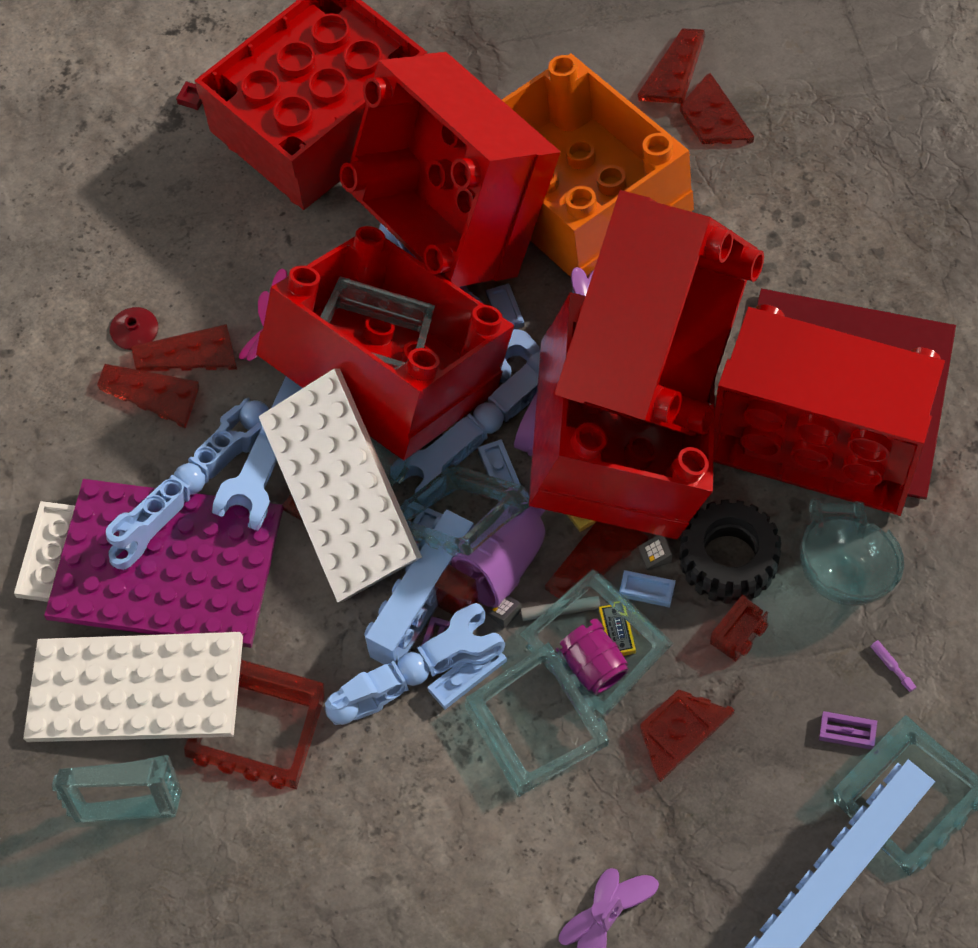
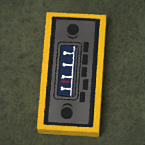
(617, 629)

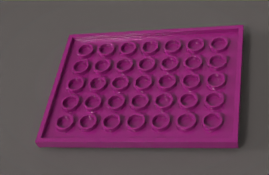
(191, 579)

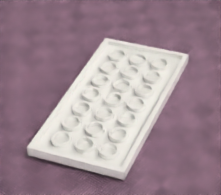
(339, 486)
(134, 687)

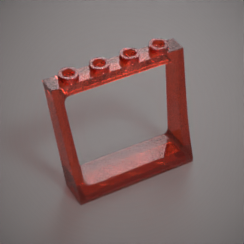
(282, 686)

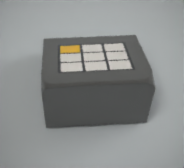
(655, 552)
(505, 612)

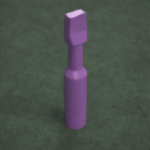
(892, 665)

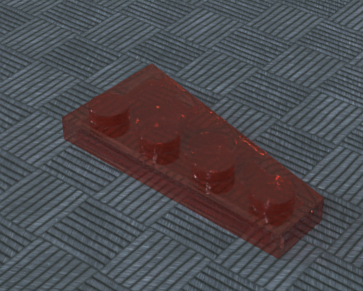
(675, 70)
(196, 349)
(161, 394)
(597, 551)

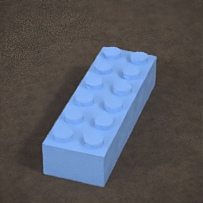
(413, 597)

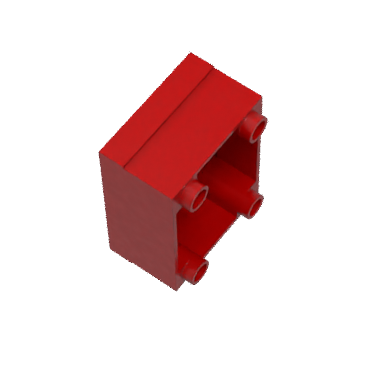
(296, 92)
(449, 168)
(658, 315)
(435, 384)
(824, 409)
(608, 464)

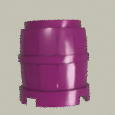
(593, 657)

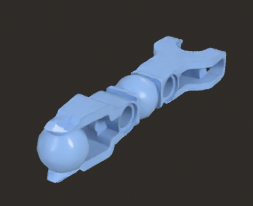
(373, 690)

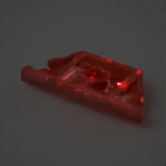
(713, 115)
(680, 729)

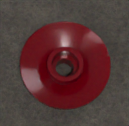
(142, 332)

